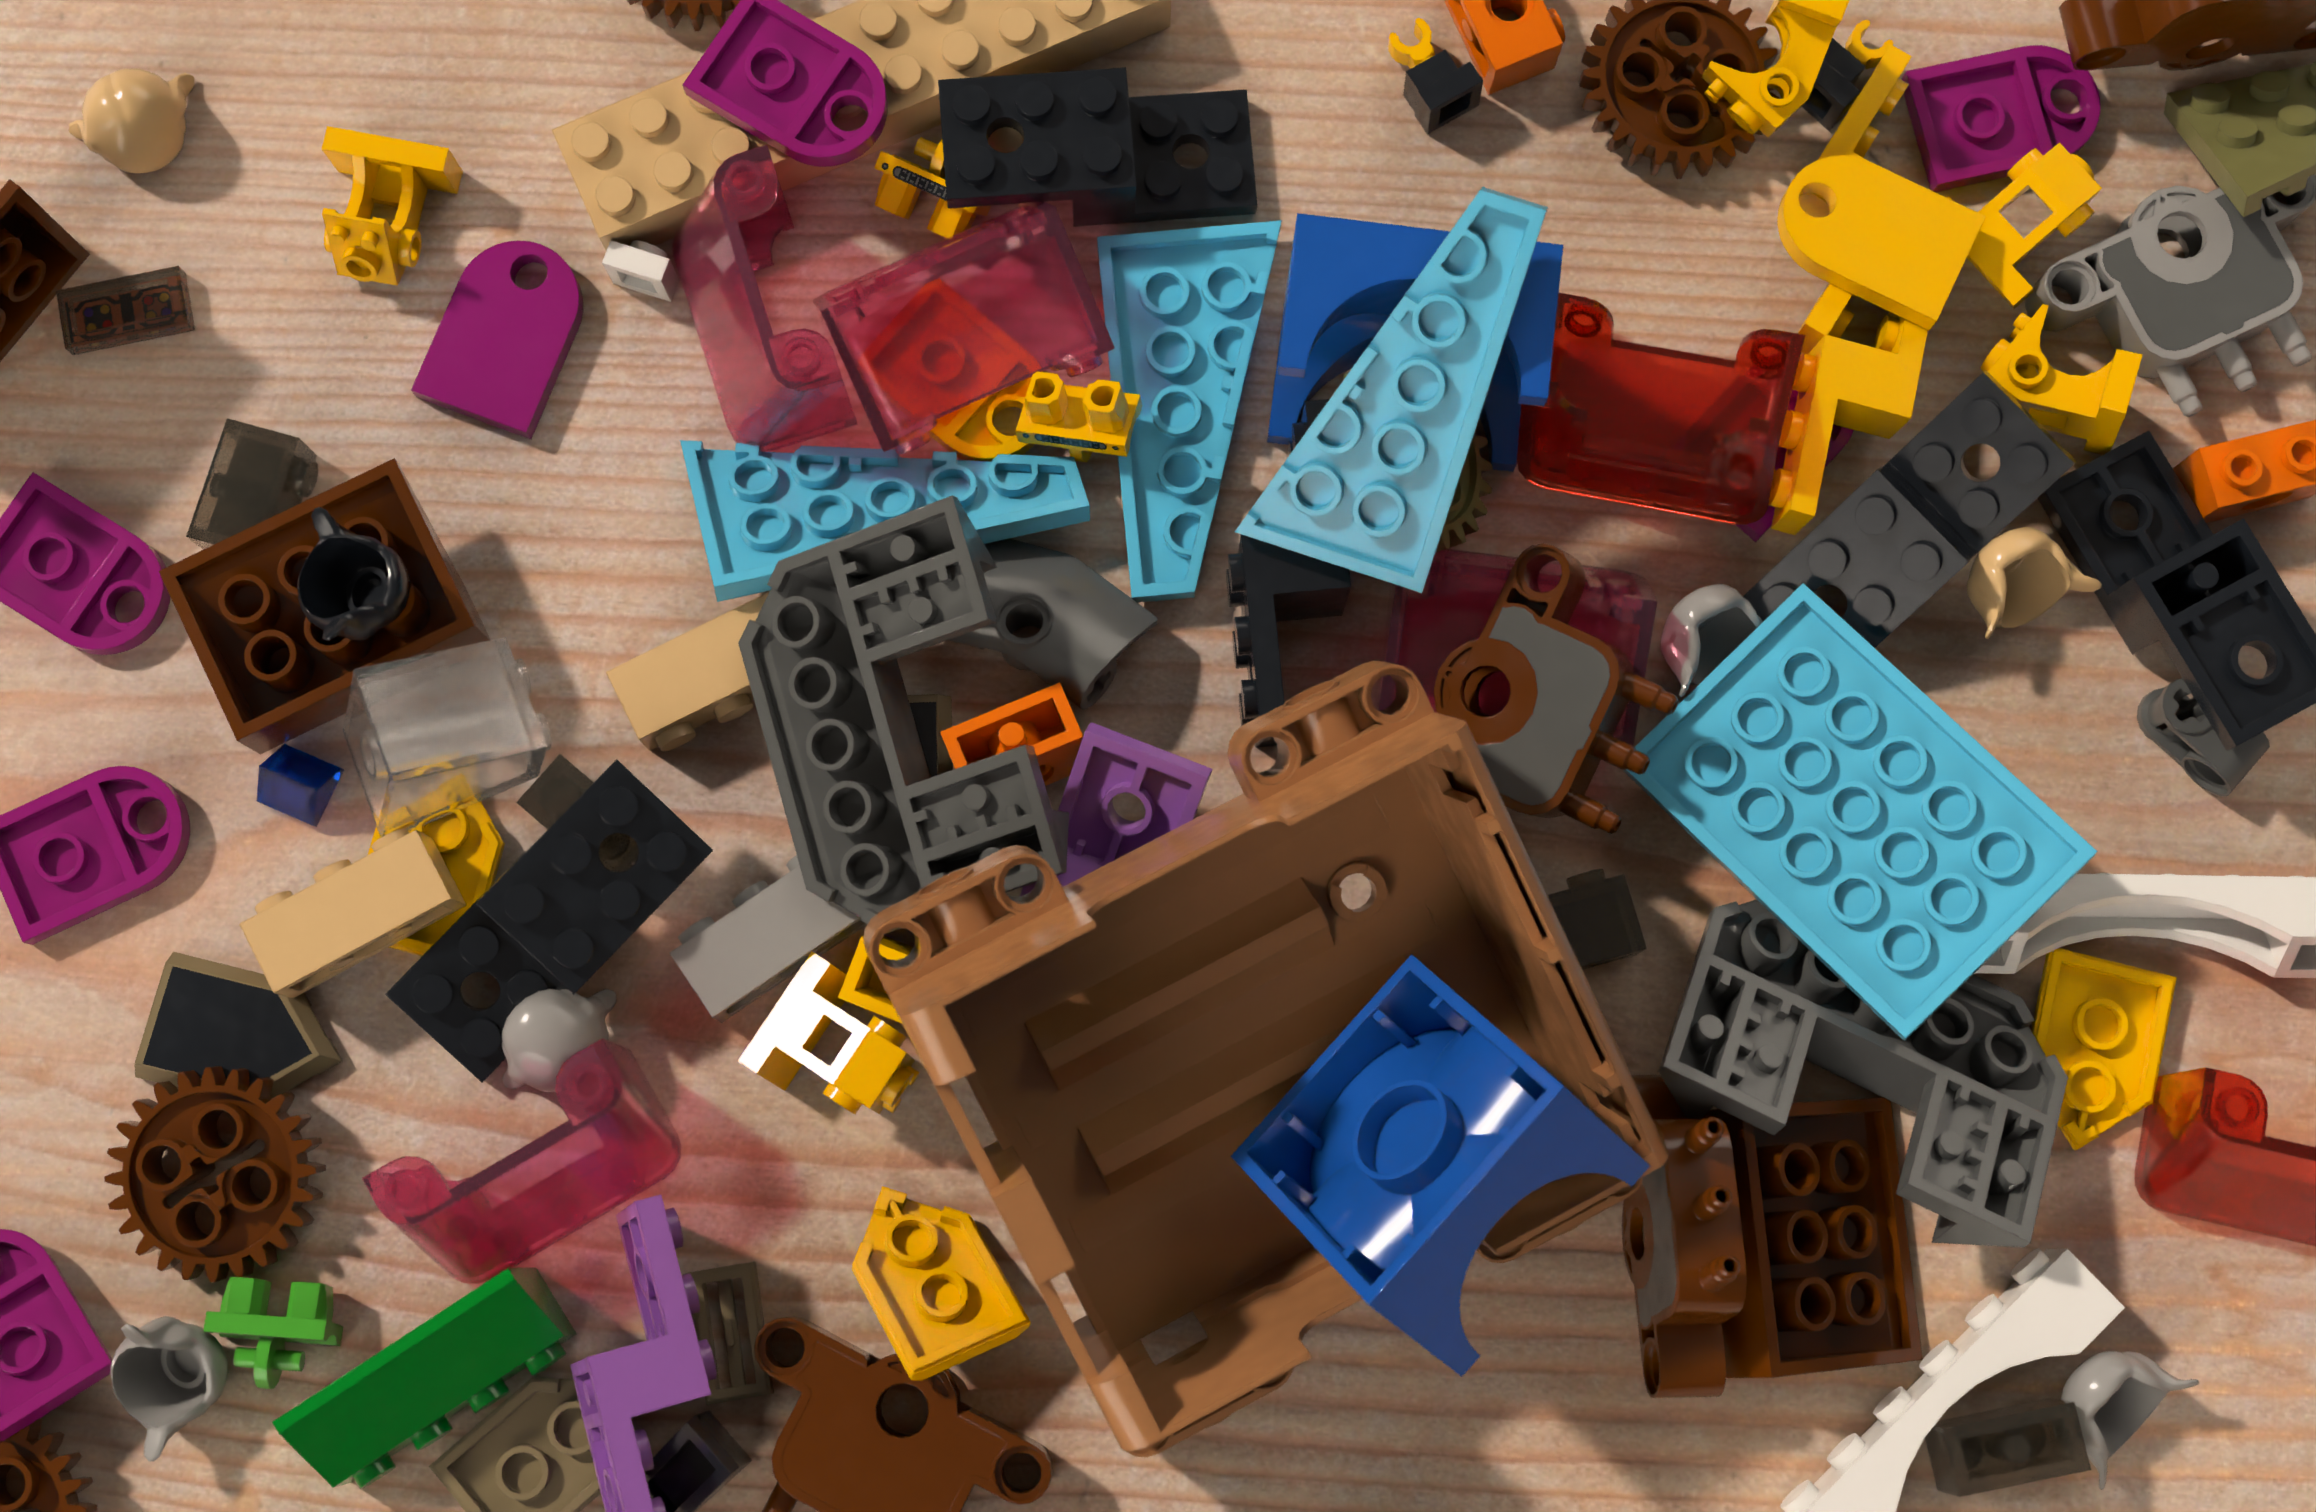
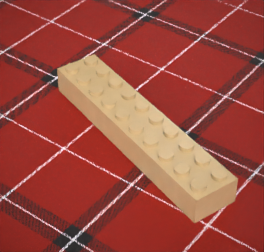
(658, 149)

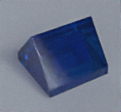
(297, 784)

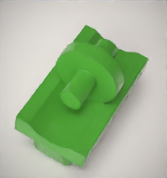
(245, 1317)

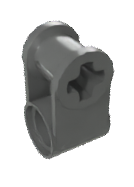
(2193, 740)

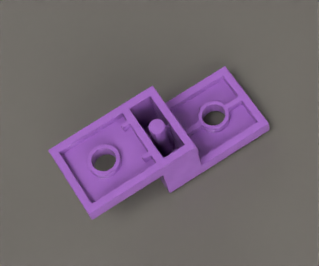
(1114, 765)
(647, 1374)

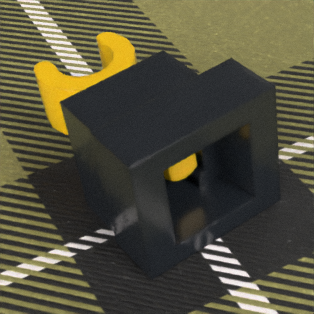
(1835, 82)
(1434, 83)

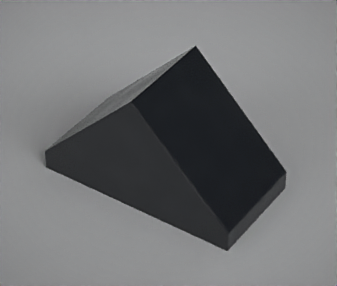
(695, 1464)

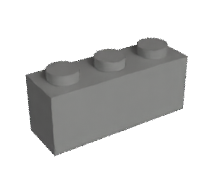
(759, 942)

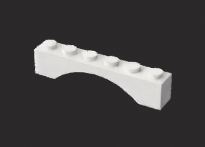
(2244, 917)
(2046, 1312)

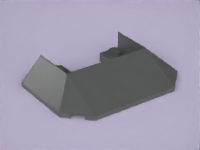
(843, 728)
(1969, 1071)

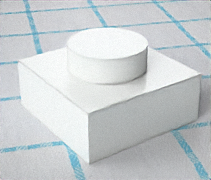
(641, 268)

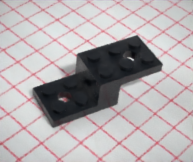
(1096, 147)
(1921, 513)
(1272, 588)
(2187, 588)
(550, 916)

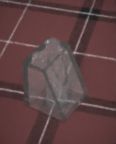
(442, 732)

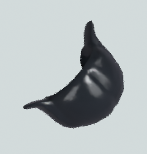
(351, 582)

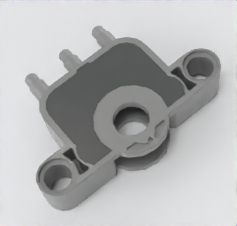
(2188, 308)

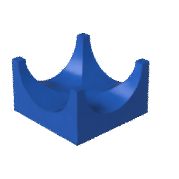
(1347, 284)
(1416, 1147)

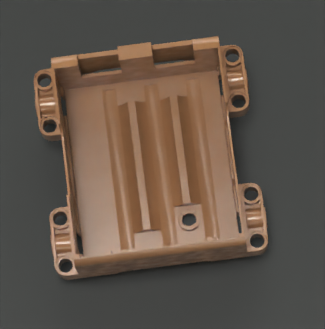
(1184, 991)

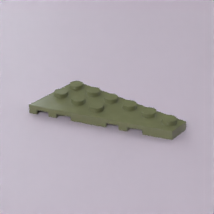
(2252, 132)

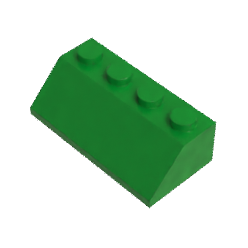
(428, 1377)

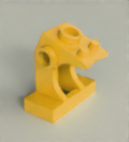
(1805, 36)
(387, 174)
(2063, 185)
(2060, 402)
(868, 1067)

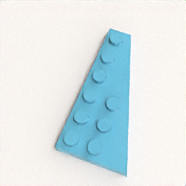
(1183, 339)
(1393, 439)
(780, 503)

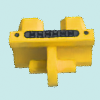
(905, 180)
(1078, 417)

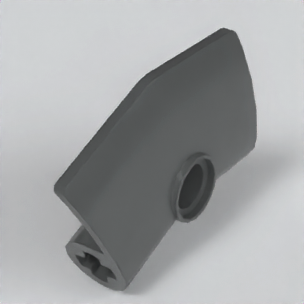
(1079, 617)

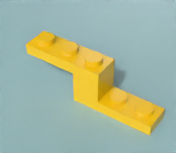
(1852, 139)
(1848, 388)

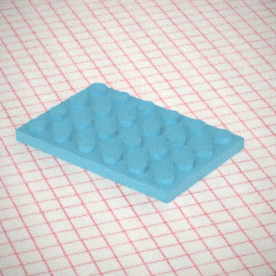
(1857, 811)

